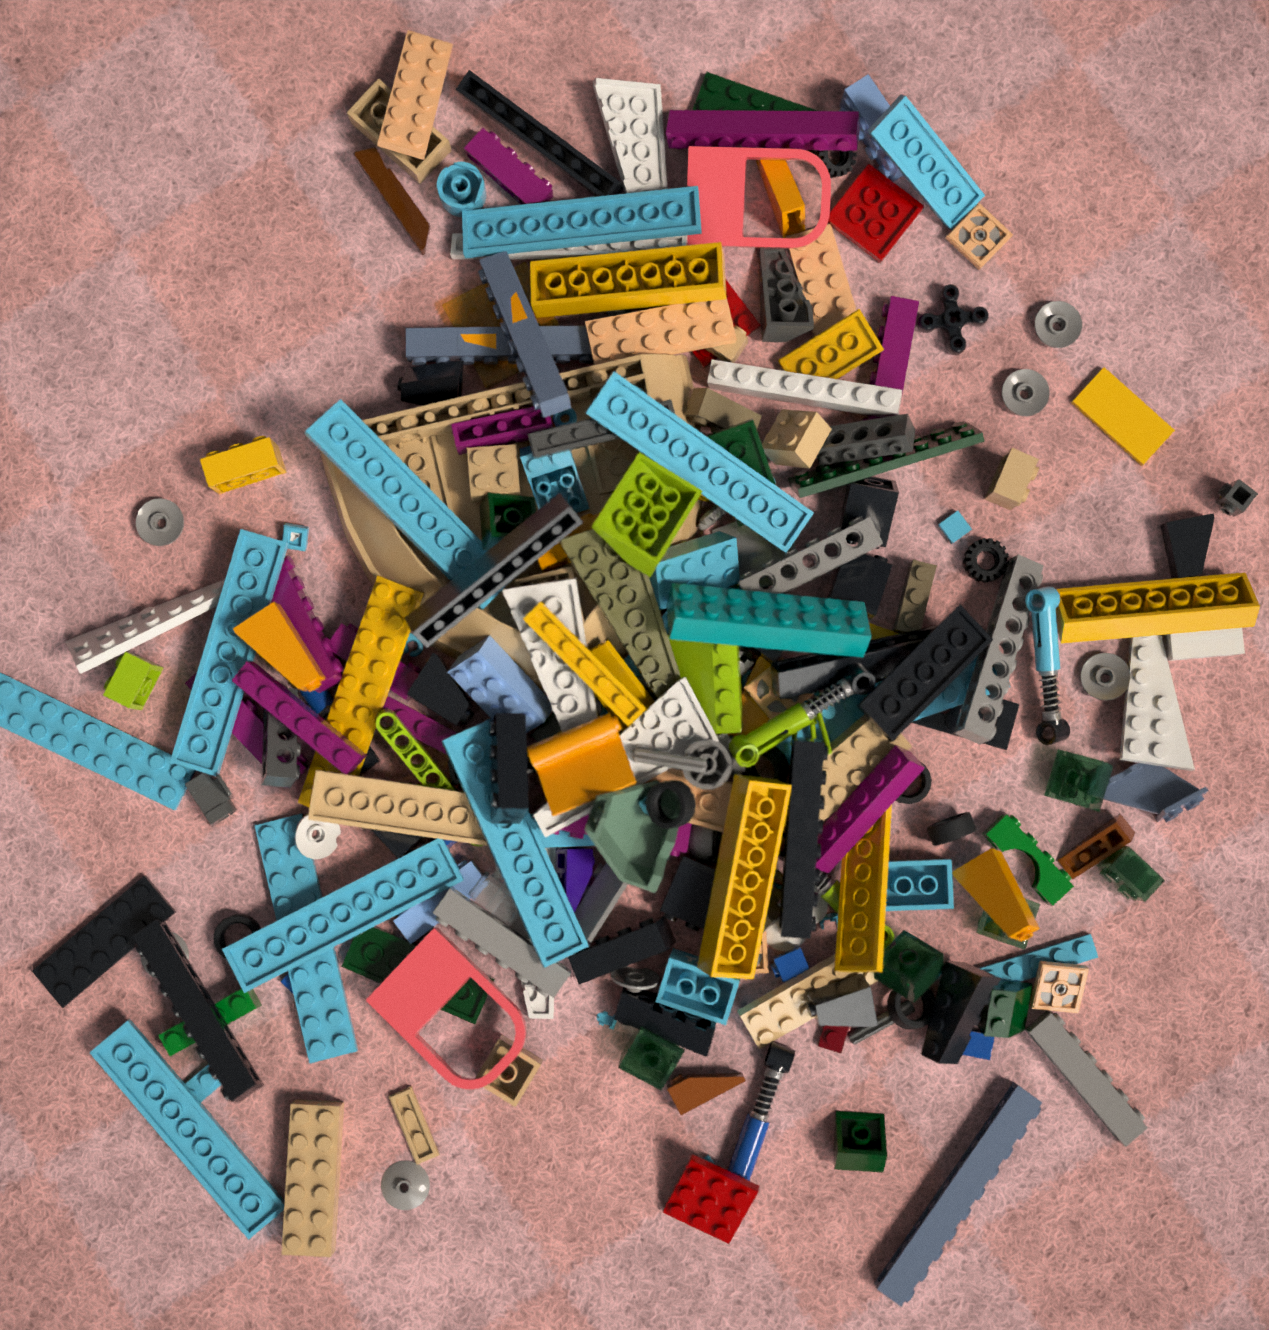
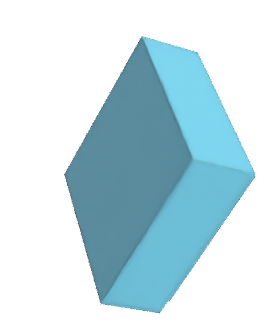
(954, 527)

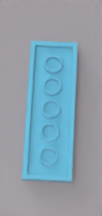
(926, 162)

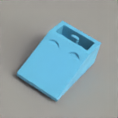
(553, 476)

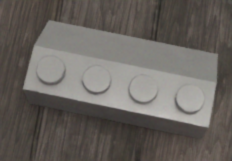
(598, 900)

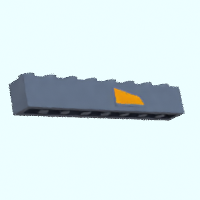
(524, 335)
(490, 345)

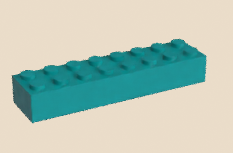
(767, 620)

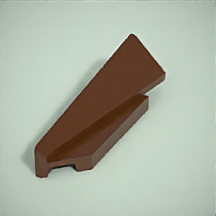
(395, 197)

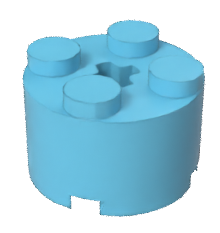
(454, 179)

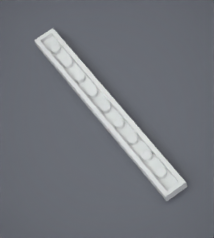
(457, 248)

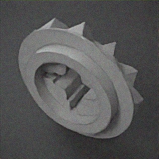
(711, 517)

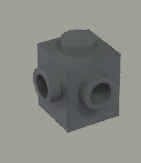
(1235, 497)

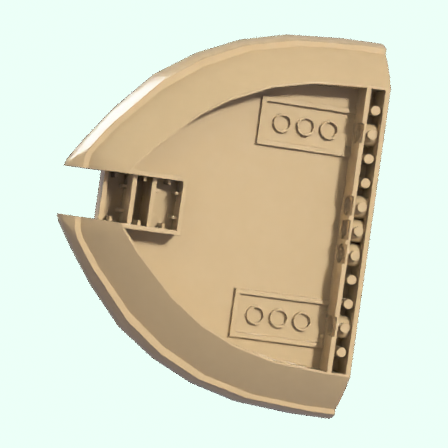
(427, 446)

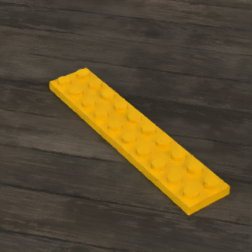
(368, 671)

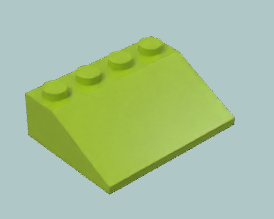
(646, 513)
(714, 679)

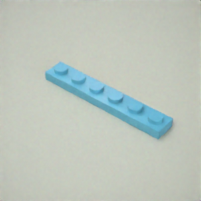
(1026, 965)

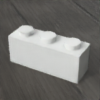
(1204, 644)

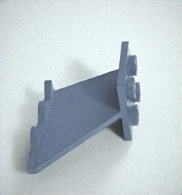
(1154, 791)

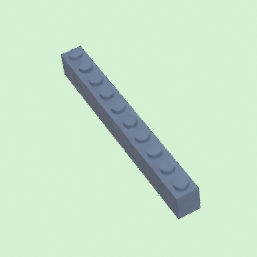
(957, 1194)

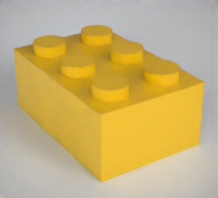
(243, 464)

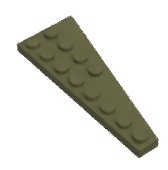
(628, 605)

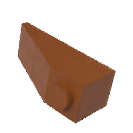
(1097, 846)
(698, 1089)

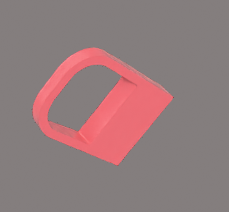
(721, 185)
(424, 986)

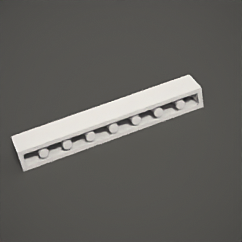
(804, 389)

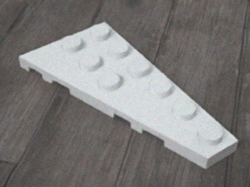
(1151, 715)

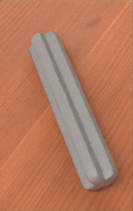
(670, 760)

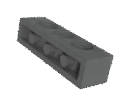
(868, 439)
(274, 771)

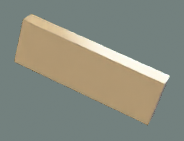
(414, 1125)

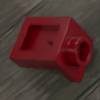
(833, 1037)

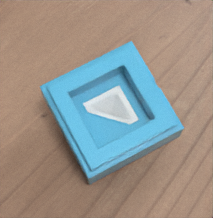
(296, 536)

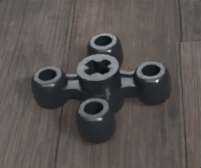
(953, 329)

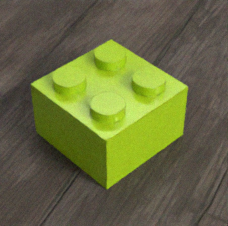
(132, 681)

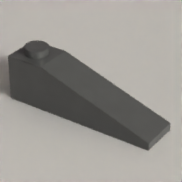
(782, 303)

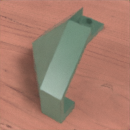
(629, 838)

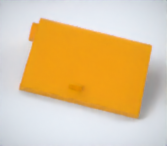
(582, 763)

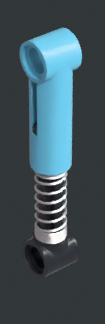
(1043, 605)

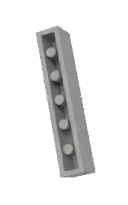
(499, 940)
(1086, 1078)

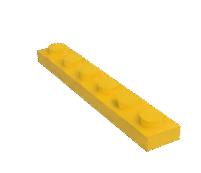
(584, 663)

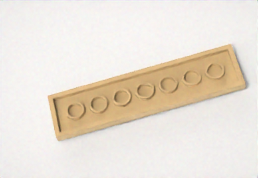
(393, 807)

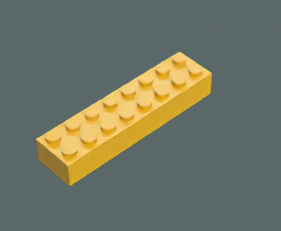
(628, 280)
(1156, 607)
(744, 877)

